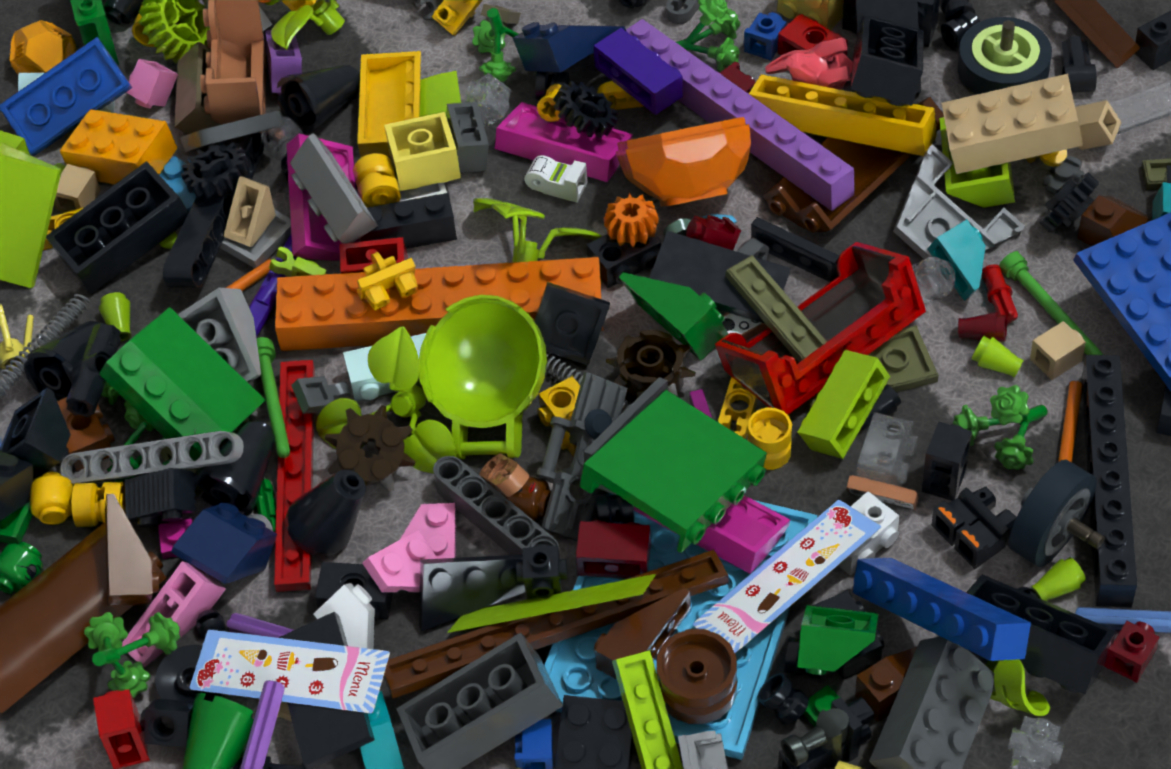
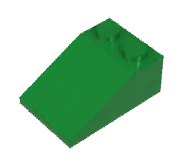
(679, 311)

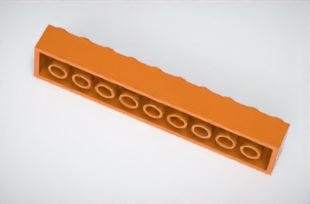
(330, 314)

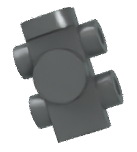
(1062, 173)

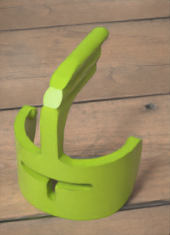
(1010, 688)

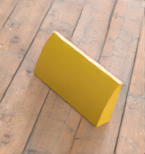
(387, 95)

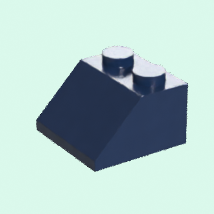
(226, 543)

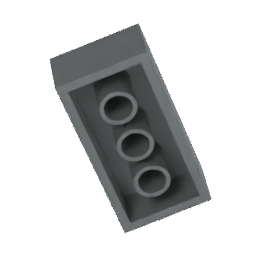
(479, 706)
(935, 709)

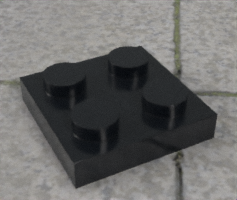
(570, 322)
(593, 735)

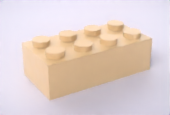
(1012, 124)

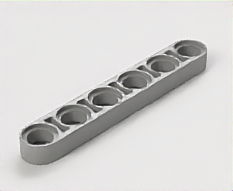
(150, 455)

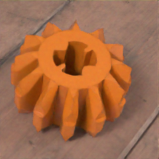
(631, 220)

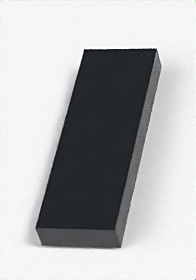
(796, 250)

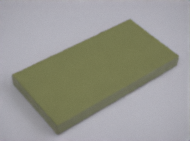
(904, 360)

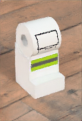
(557, 178)

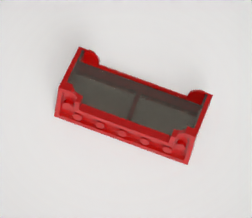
(853, 313)

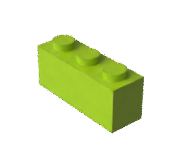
(843, 404)

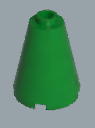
(217, 733)

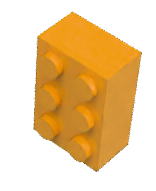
(118, 144)

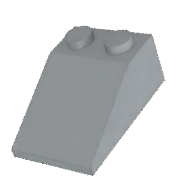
(228, 327)

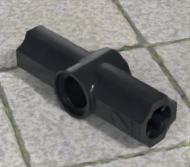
(87, 382)

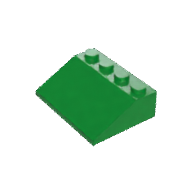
(180, 382)

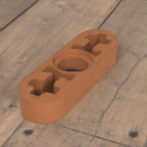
(504, 474)

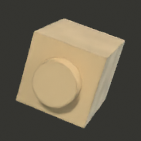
(1097, 124)
(76, 188)
(1057, 350)

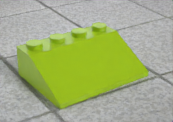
(26, 207)

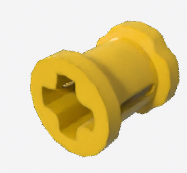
(546, 104)

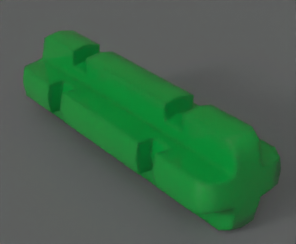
(266, 503)

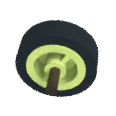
(1003, 54)

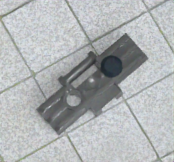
(595, 410)

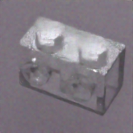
(886, 450)

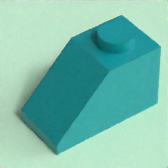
(965, 252)
(383, 751)

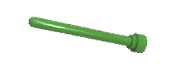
(1016, 267)
(266, 356)

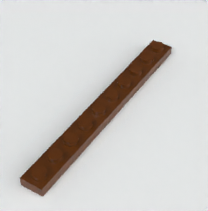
(440, 660)

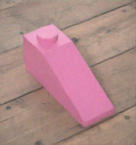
(182, 599)

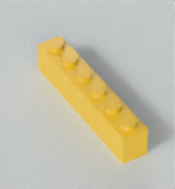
(848, 115)

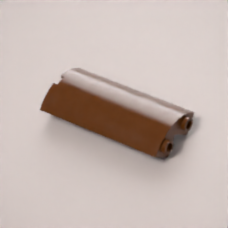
(870, 166)
(49, 615)

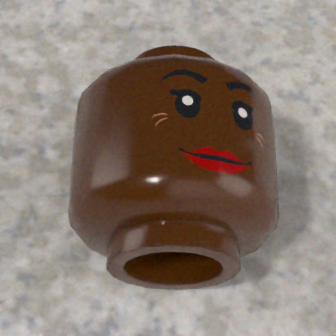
(532, 498)

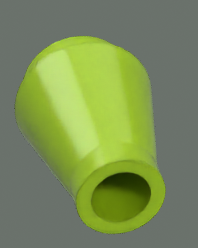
(116, 312)
(996, 357)
(1060, 580)

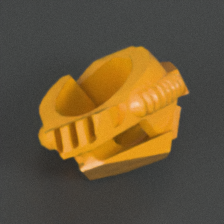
(40, 47)

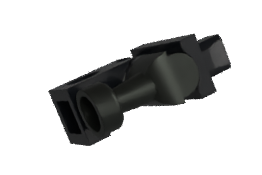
(834, 737)

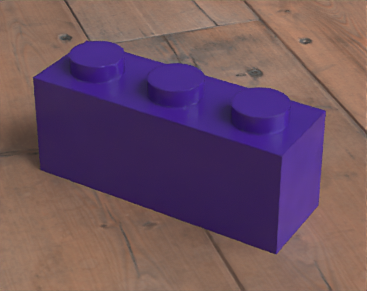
(638, 71)

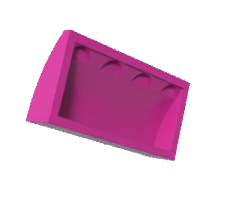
(530, 136)
(307, 229)
(743, 534)

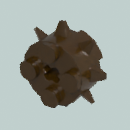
(646, 359)
(387, 439)

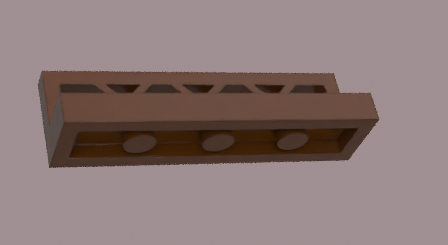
(1100, 29)

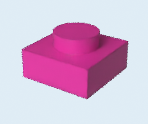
(169, 535)

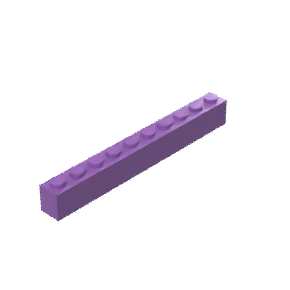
(772, 137)

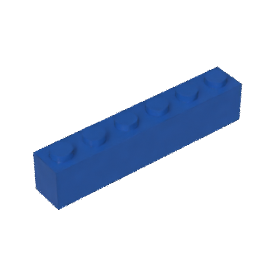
(942, 609)

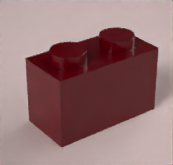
(613, 549)

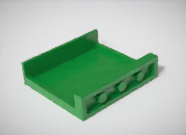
(676, 467)

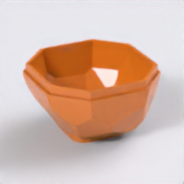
(687, 161)

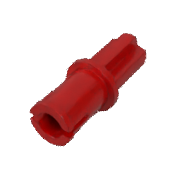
(999, 292)

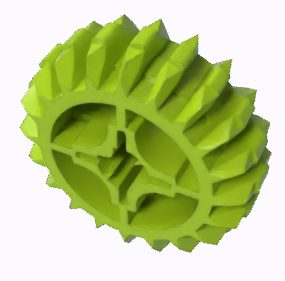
(160, 26)

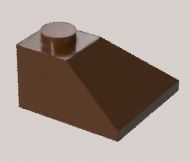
(1107, 219)

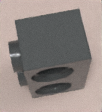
(468, 136)

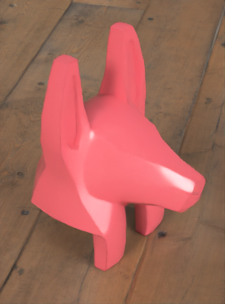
(820, 65)

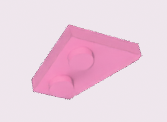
(437, 527)
(399, 564)

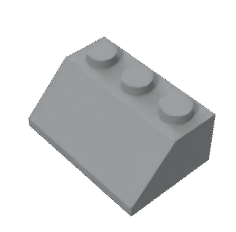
(331, 192)

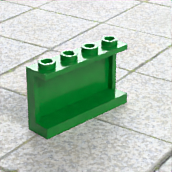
(93, 23)

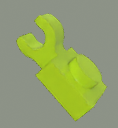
(294, 268)

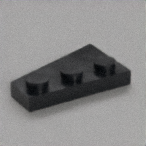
(465, 585)

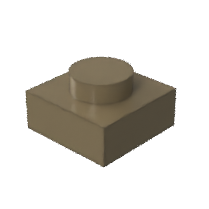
(507, 15)

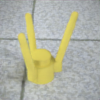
(10, 346)

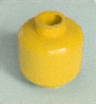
(51, 498)

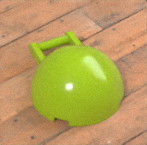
(483, 370)

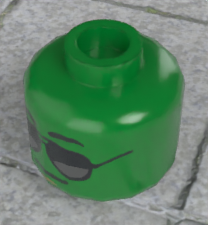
(19, 566)

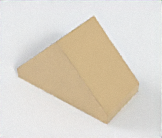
(250, 212)

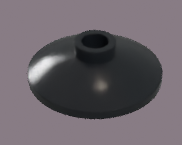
(176, 672)

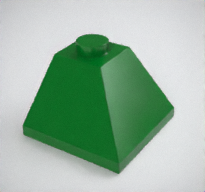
(833, 637)

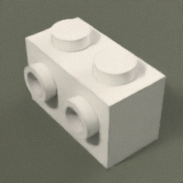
(886, 536)

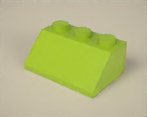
(982, 186)

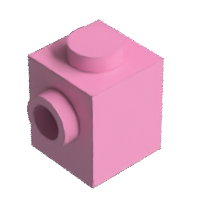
(151, 83)

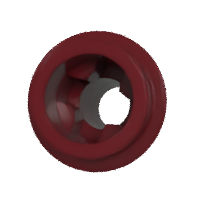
(985, 325)

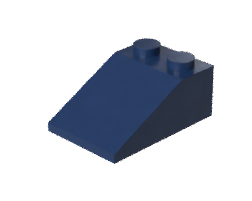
(558, 46)

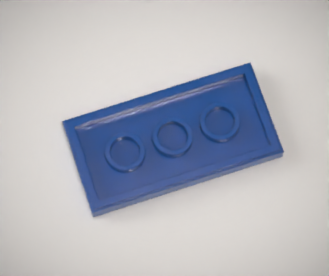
(64, 95)

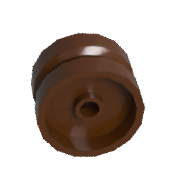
(697, 676)

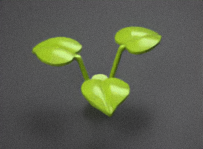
(322, 13)
(527, 250)
(396, 362)

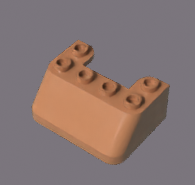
(236, 61)

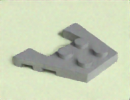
(931, 213)

